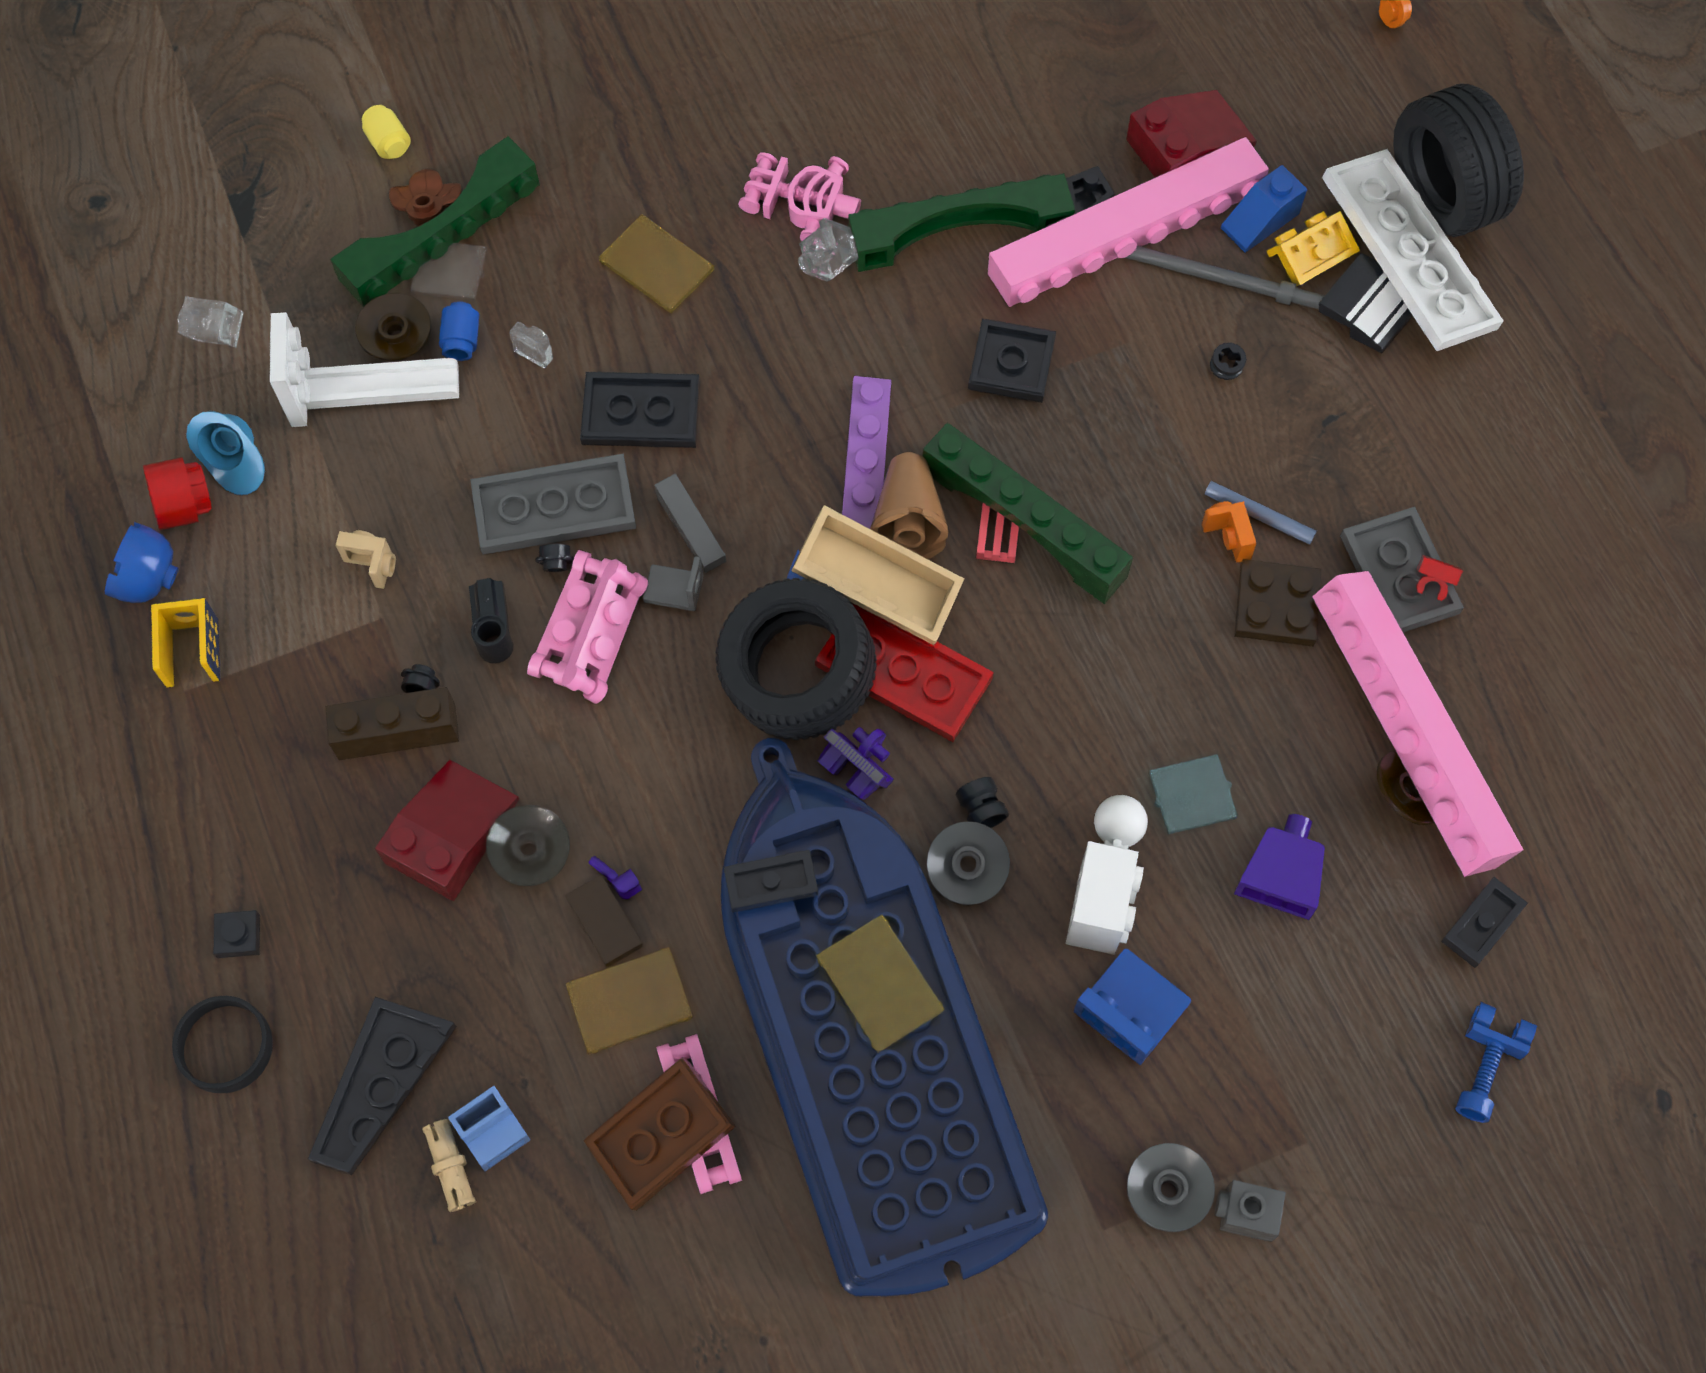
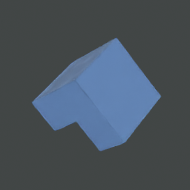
(489, 1128)

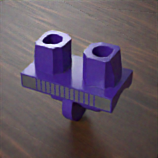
(869, 773)

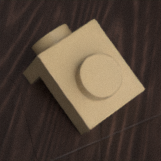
(368, 550)

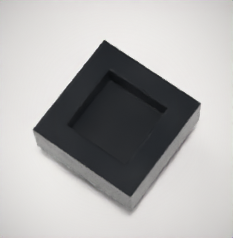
(236, 934)

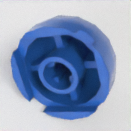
(141, 566)

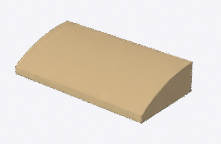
(878, 574)

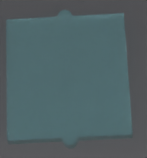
(1193, 794)

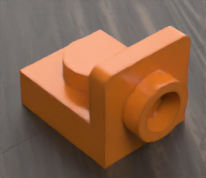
(1236, 528)

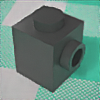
(1250, 1210)

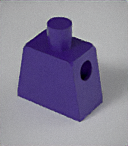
(1285, 869)

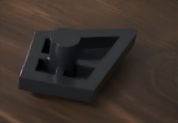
(1089, 189)

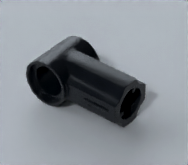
(490, 619)

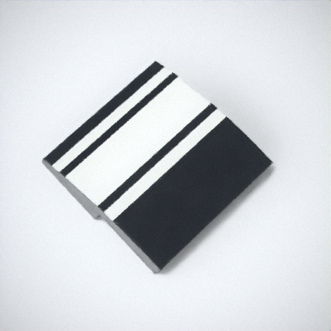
(1366, 304)

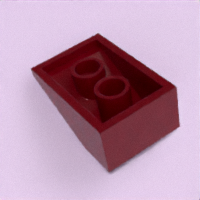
(1183, 129)
(445, 829)

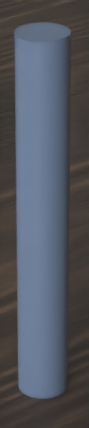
(1262, 513)

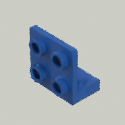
(1132, 1006)

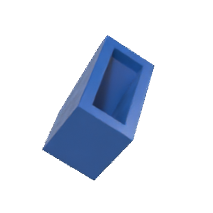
(1265, 208)

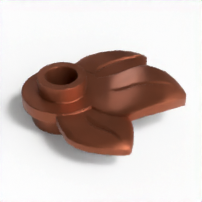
(424, 196)

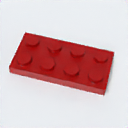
(919, 678)

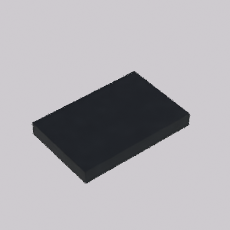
(640, 409)

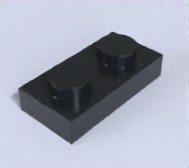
(771, 881)
(1484, 922)

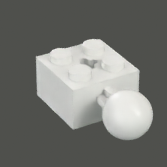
(1109, 878)

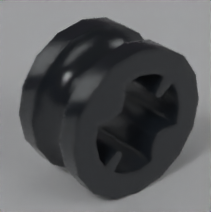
(1233, 352)

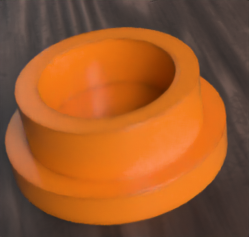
(1395, 12)

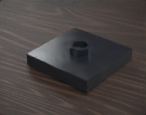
(1012, 360)

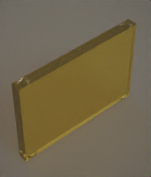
(656, 263)
(880, 983)
(628, 1000)

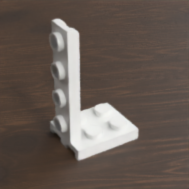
(351, 385)

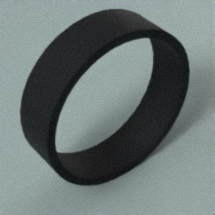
(190, 1019)

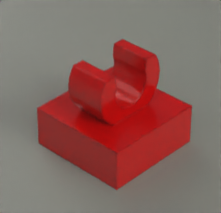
(1439, 572)

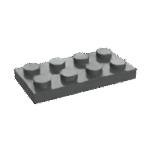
(552, 504)

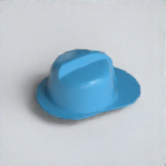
(227, 451)

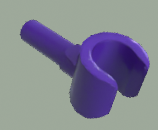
(625, 885)

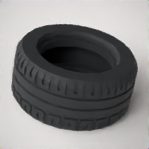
(1460, 157)
(773, 611)

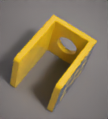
(166, 621)

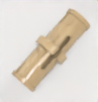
(449, 1165)

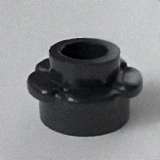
(554, 557)
(419, 679)

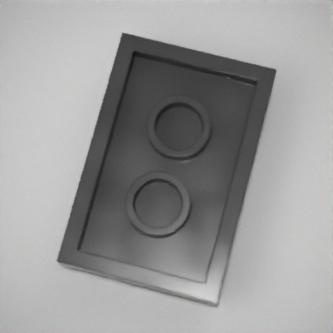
(1391, 552)

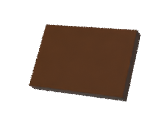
(659, 1133)

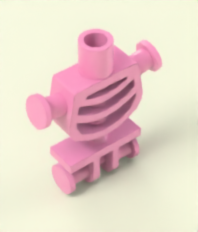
(822, 190)

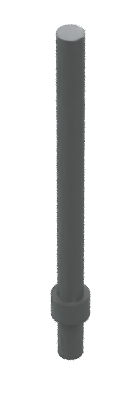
(1284, 292)

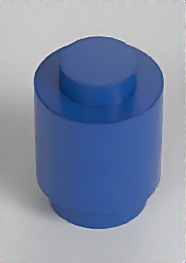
(459, 331)

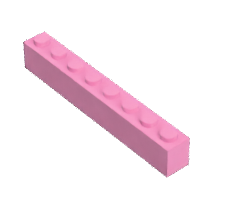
(1124, 222)
(1417, 723)

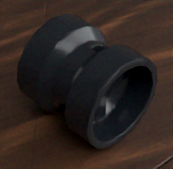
(982, 803)

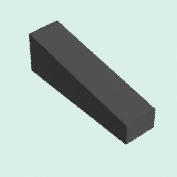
(689, 522)

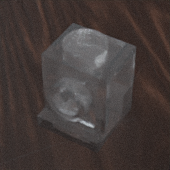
(827, 250)
(210, 321)

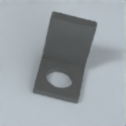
(675, 586)

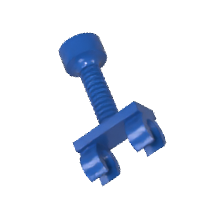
(1475, 1103)

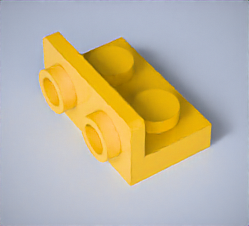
(1315, 248)

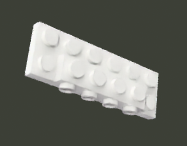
(1412, 250)

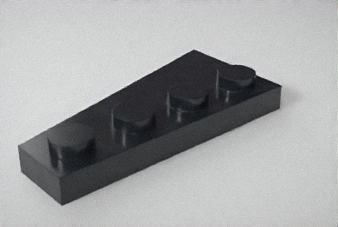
(380, 1074)

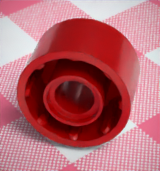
(177, 492)

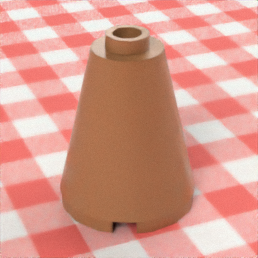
(910, 507)

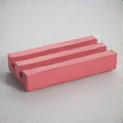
(996, 555)

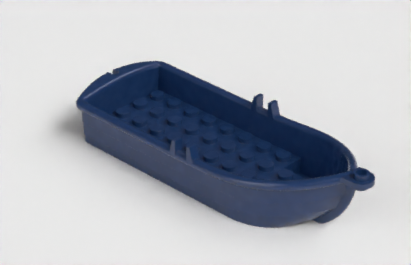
(897, 1146)

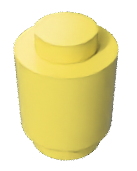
(385, 132)

